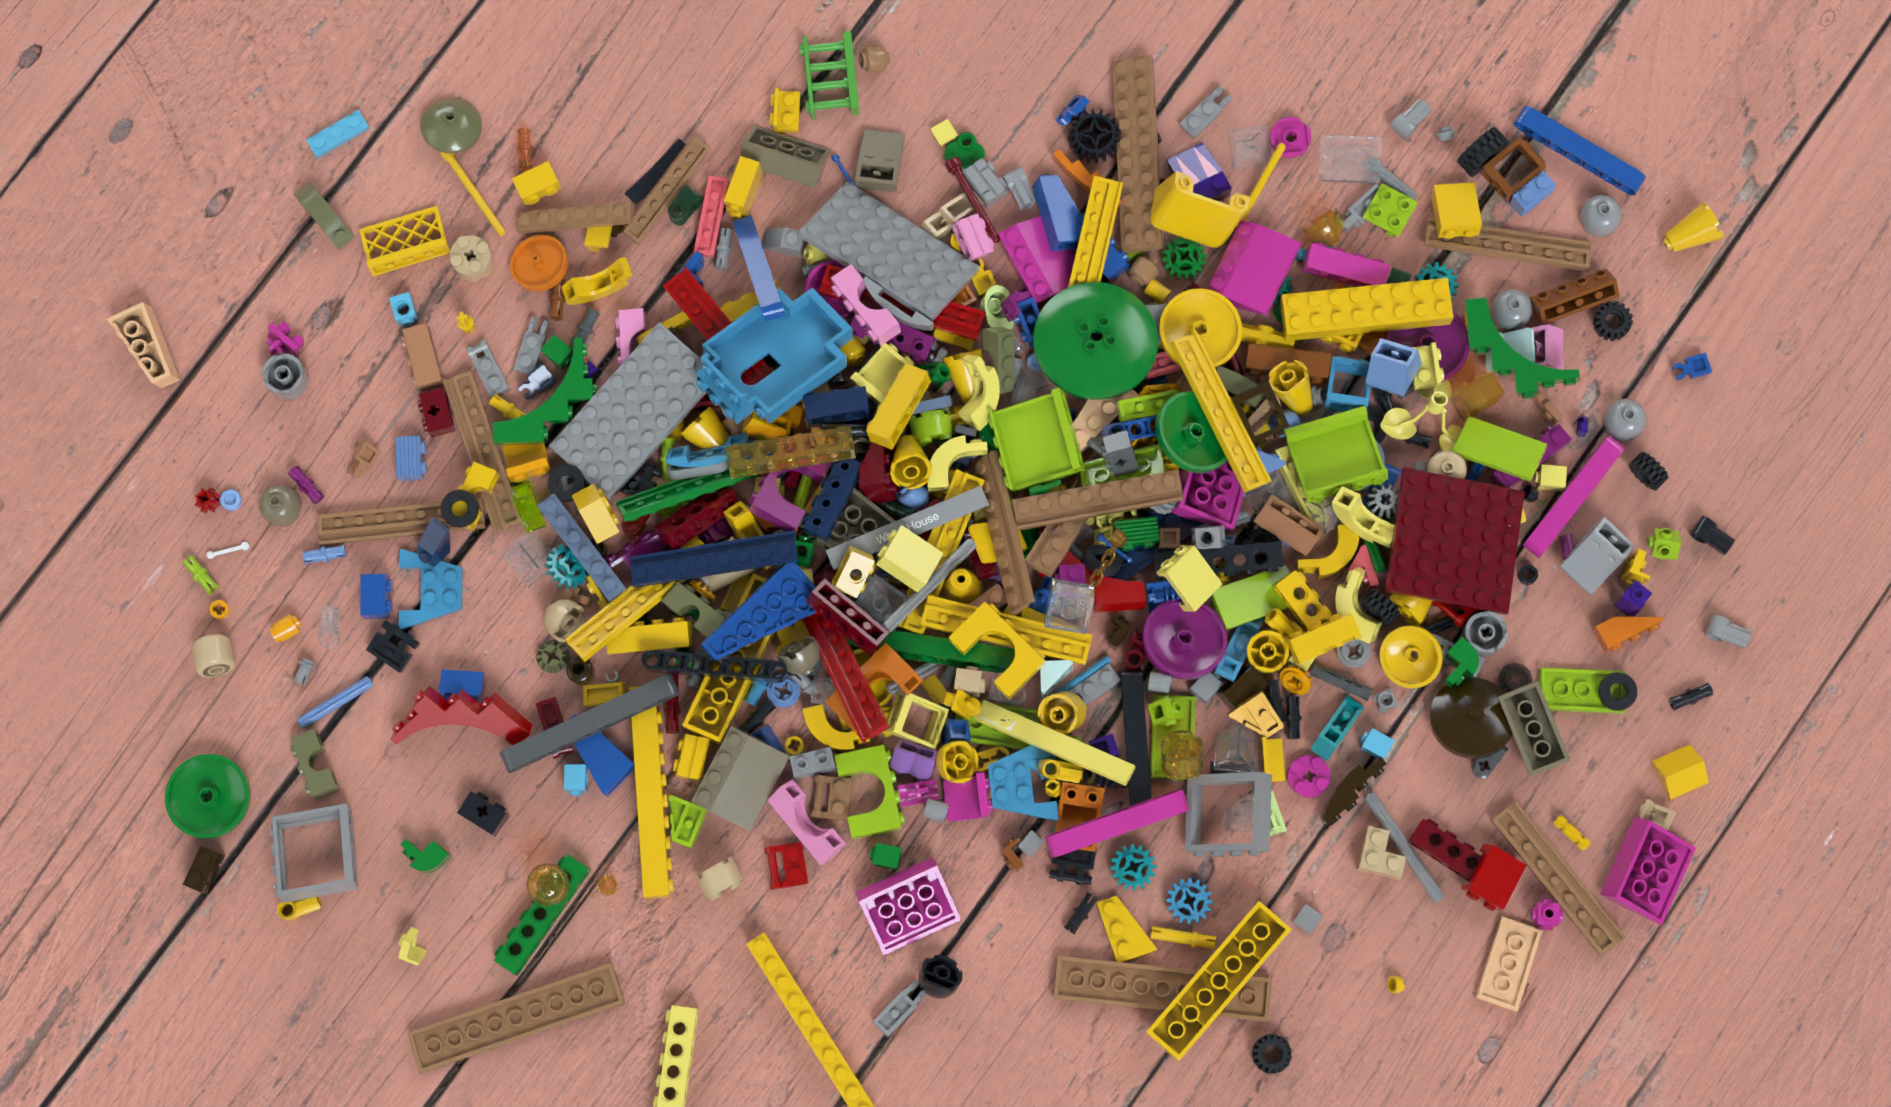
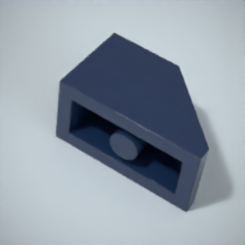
(434, 543)

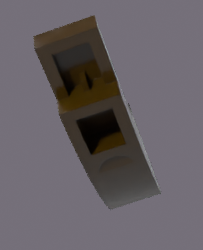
(1345, 794)

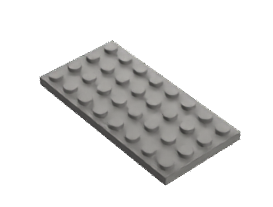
(889, 251)
(632, 412)

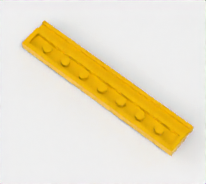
(1096, 231)
(1220, 412)
(945, 539)
(619, 615)
(1053, 643)

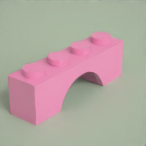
(880, 323)
(631, 324)
(790, 805)

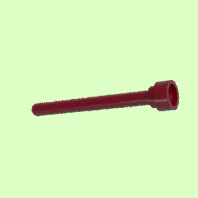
(954, 167)

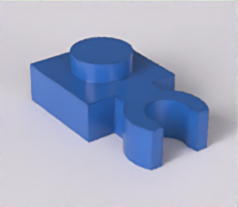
(1073, 108)
(1694, 366)

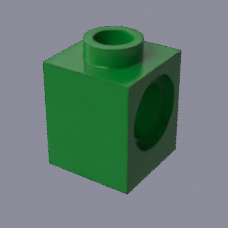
(557, 352)
(807, 559)
(885, 856)

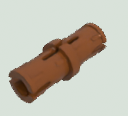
(557, 300)

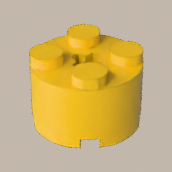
(1072, 708)

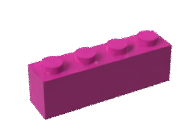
(1344, 267)

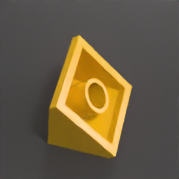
(1681, 771)

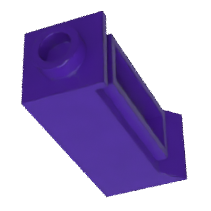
(1633, 599)

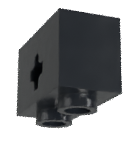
(471, 811)

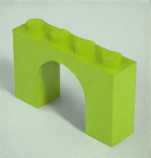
(886, 816)

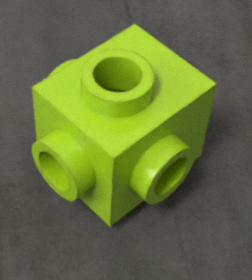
(1665, 543)
(1166, 711)

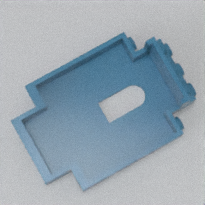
(800, 342)

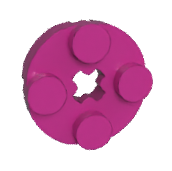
(1298, 129)
(1317, 767)

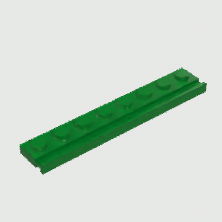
(673, 493)

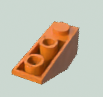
(1620, 629)

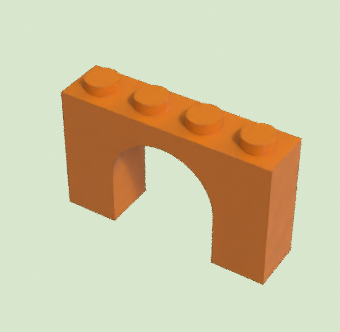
(881, 666)

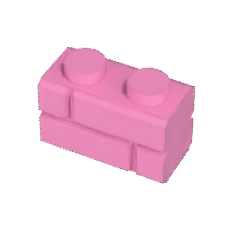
(973, 237)

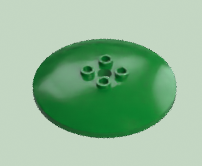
(1088, 366)

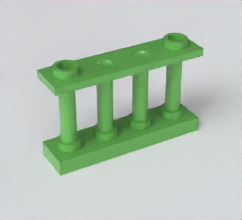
(846, 64)

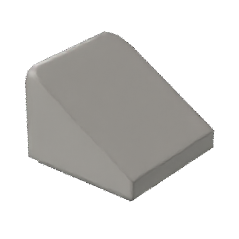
(1030, 844)
(1307, 919)

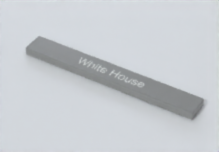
(916, 523)

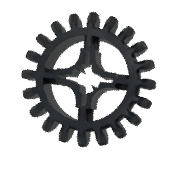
(1087, 137)

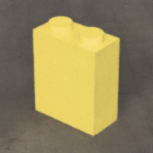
(908, 558)

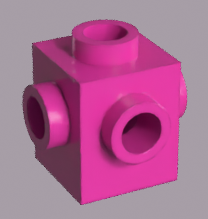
(1540, 918)

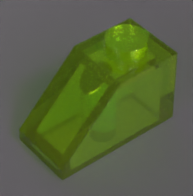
(526, 506)

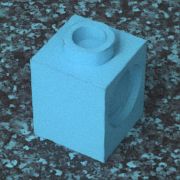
(398, 303)
(1376, 744)
(575, 779)

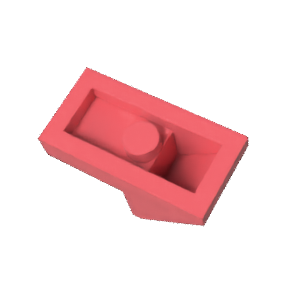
(1363, 561)

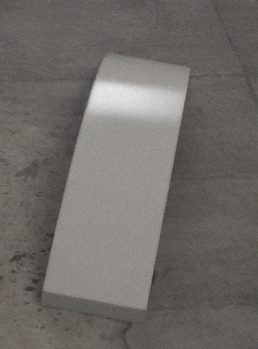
(917, 321)

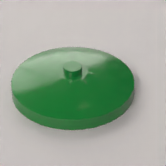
(1187, 435)
(207, 796)

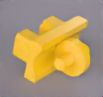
(963, 704)

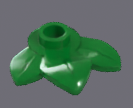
(966, 154)

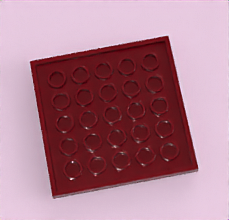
(1455, 541)

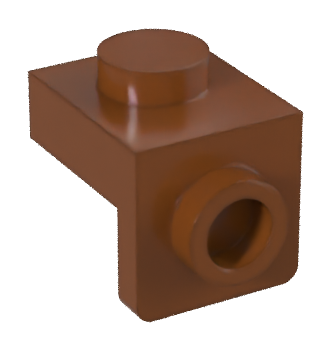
(1012, 860)

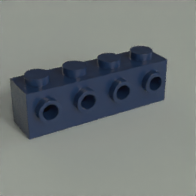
(832, 499)

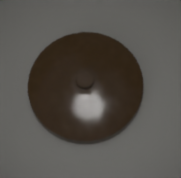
(1470, 719)

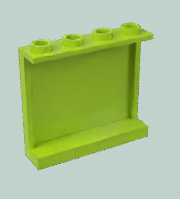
(1036, 441)
(1335, 454)

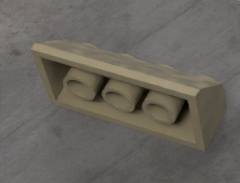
(786, 156)
(1534, 728)

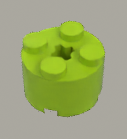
(931, 428)

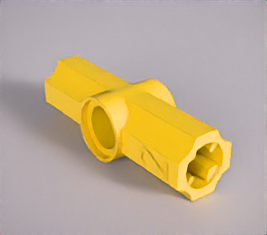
(1264, 336)

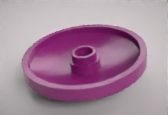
(1451, 340)
(1184, 641)

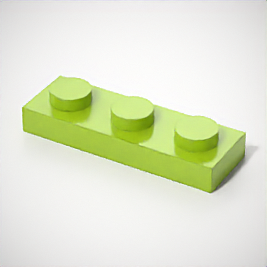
(1143, 405)

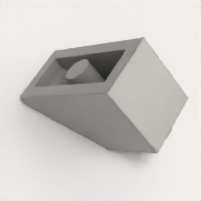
(784, 242)

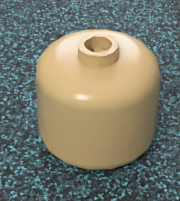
(1447, 464)
(213, 655)

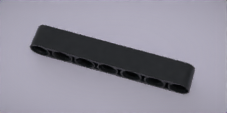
(704, 667)
(1136, 735)

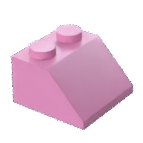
(1549, 346)

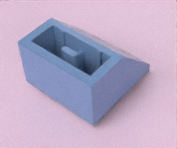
(1393, 367)

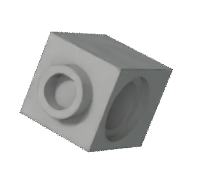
(1217, 533)
(1206, 687)

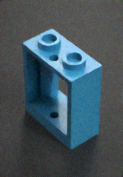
(1344, 402)

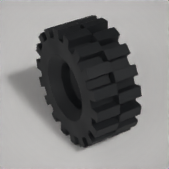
(1482, 151)

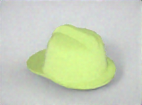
(991, 305)

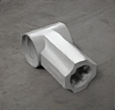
(1407, 123)
(1018, 185)
(1722, 630)
(1159, 683)
(935, 811)

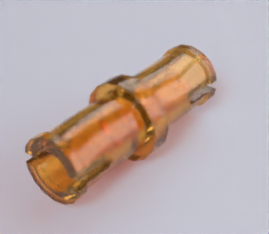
(524, 149)

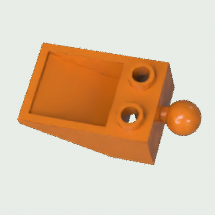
(1079, 809)

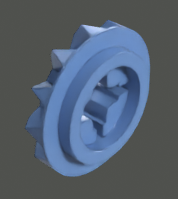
(788, 700)

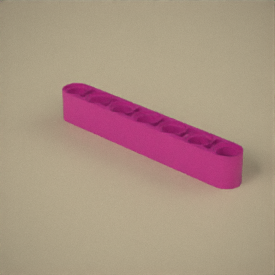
(1573, 496)
(1117, 823)

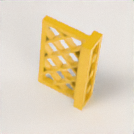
(407, 254)

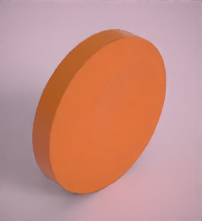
(539, 263)

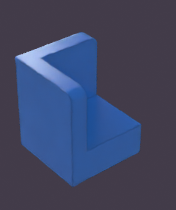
(955, 731)

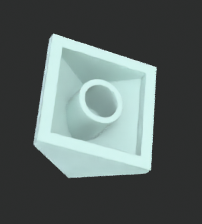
(1053, 674)

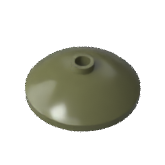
(453, 134)

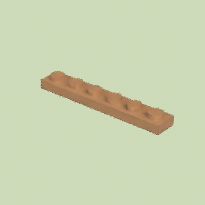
(666, 189)
(575, 217)

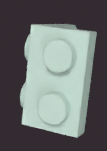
(1521, 341)

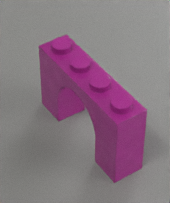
(773, 507)

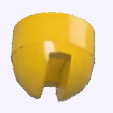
(1395, 984)

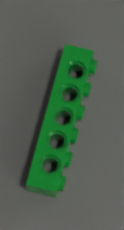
(541, 927)

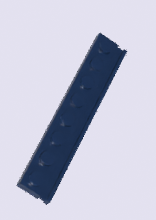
(714, 559)

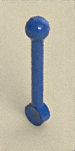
(835, 158)
(1101, 538)

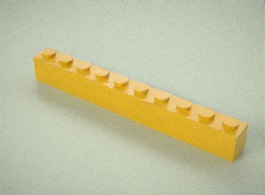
(652, 803)
(808, 1022)

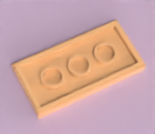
(1508, 964)

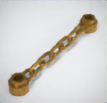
(1117, 540)

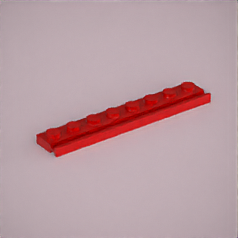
(707, 316)
(953, 319)
(847, 678)

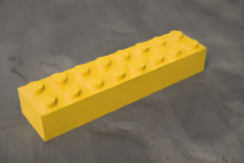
(1366, 309)
(721, 698)
(1218, 981)

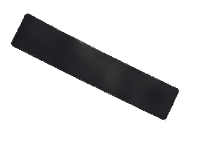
(649, 180)

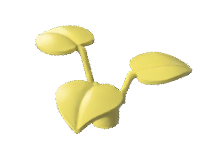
(1399, 425)

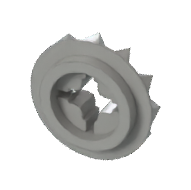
(1355, 661)

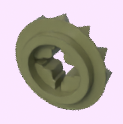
(554, 665)

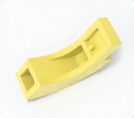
(984, 395)
(947, 455)
(1360, 520)
(1347, 603)

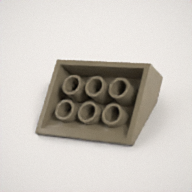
(856, 520)
(741, 778)

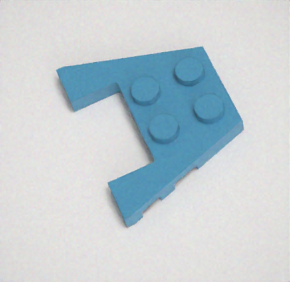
(439, 590)
(1013, 785)

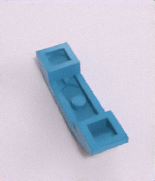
(685, 458)
(1237, 649)

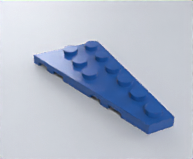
(769, 609)

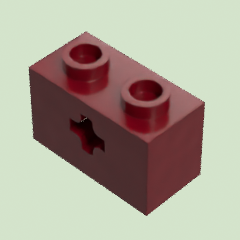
(443, 422)

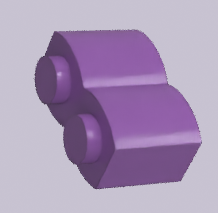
(914, 759)

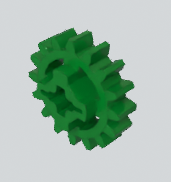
(1179, 265)

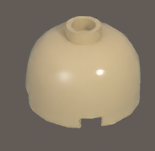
(563, 619)

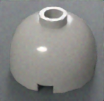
(1600, 215)
(1511, 310)
(1625, 419)

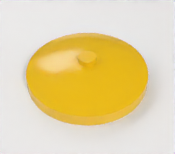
(1209, 316)

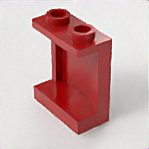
(1494, 878)

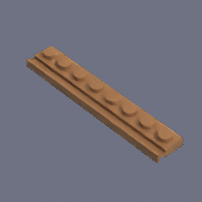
(1516, 246)
(480, 447)
(1098, 500)
(383, 523)
(1004, 534)
(1056, 540)
(1558, 878)

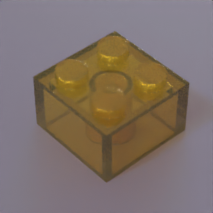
(1478, 395)

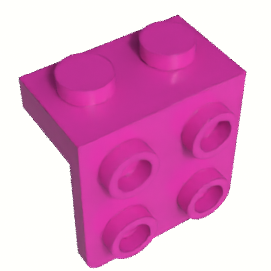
(968, 799)

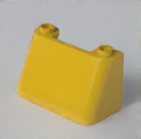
(1193, 215)

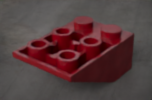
(875, 475)

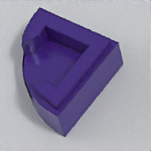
(1582, 426)

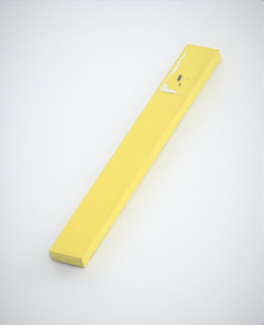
(1055, 743)

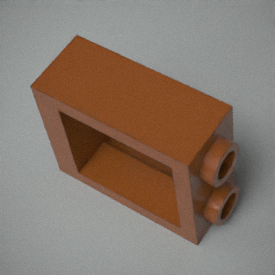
(1499, 184)

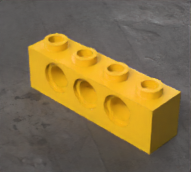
(1285, 588)

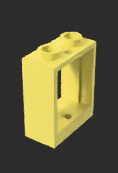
(899, 713)

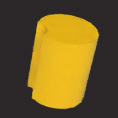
(1157, 291)

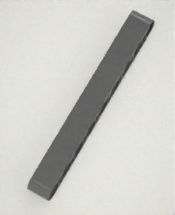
(589, 723)

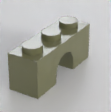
(1000, 344)
(682, 600)
(306, 748)

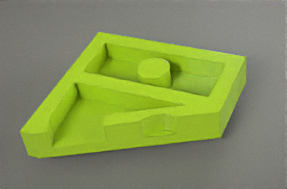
(685, 821)

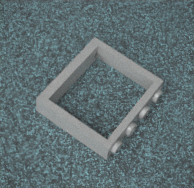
(309, 817)
(1261, 817)

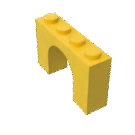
(987, 622)

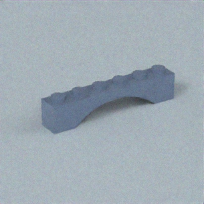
(581, 547)

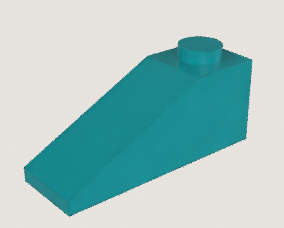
(1337, 728)

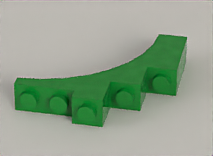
(1505, 360)
(530, 427)

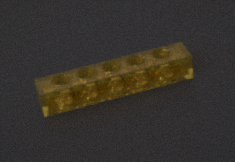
(783, 460)

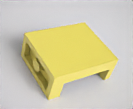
(880, 372)
(1190, 577)

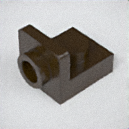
(1118, 636)

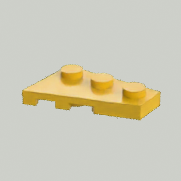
(1123, 931)

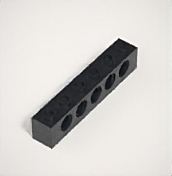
(1271, 549)

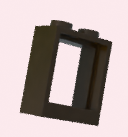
(1276, 408)

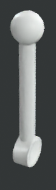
(245, 546)

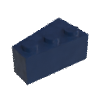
(838, 407)

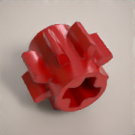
(211, 504)

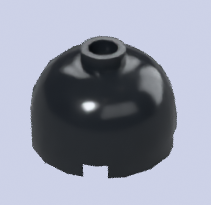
(940, 976)

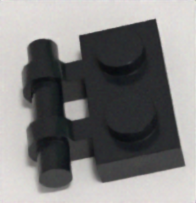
(639, 484)
(390, 652)
(1080, 859)

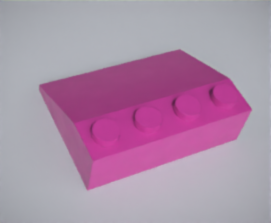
(1035, 264)
(1254, 267)
(1210, 497)
(1648, 870)
(908, 906)

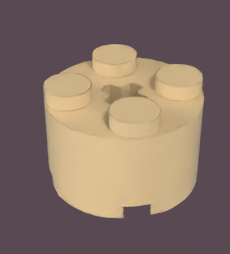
(466, 248)
(719, 878)

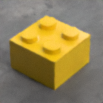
(596, 513)

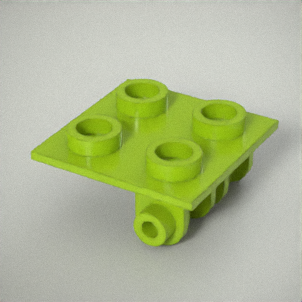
(1390, 210)

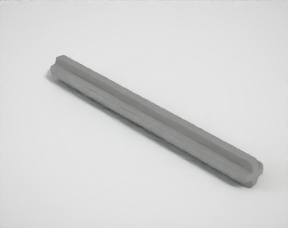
(934, 580)
(1404, 847)

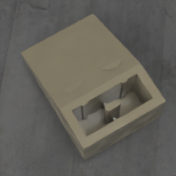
(880, 160)

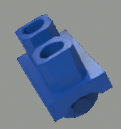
(1041, 596)

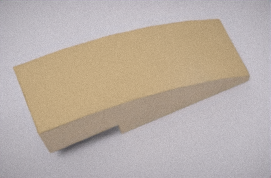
(955, 210)

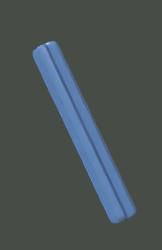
(335, 702)

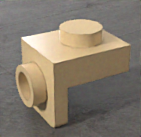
(1657, 814)

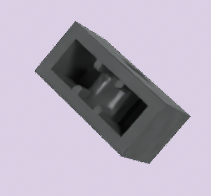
(1119, 454)

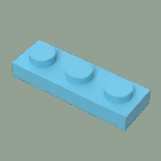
(337, 134)

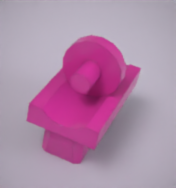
(279, 341)
(918, 792)

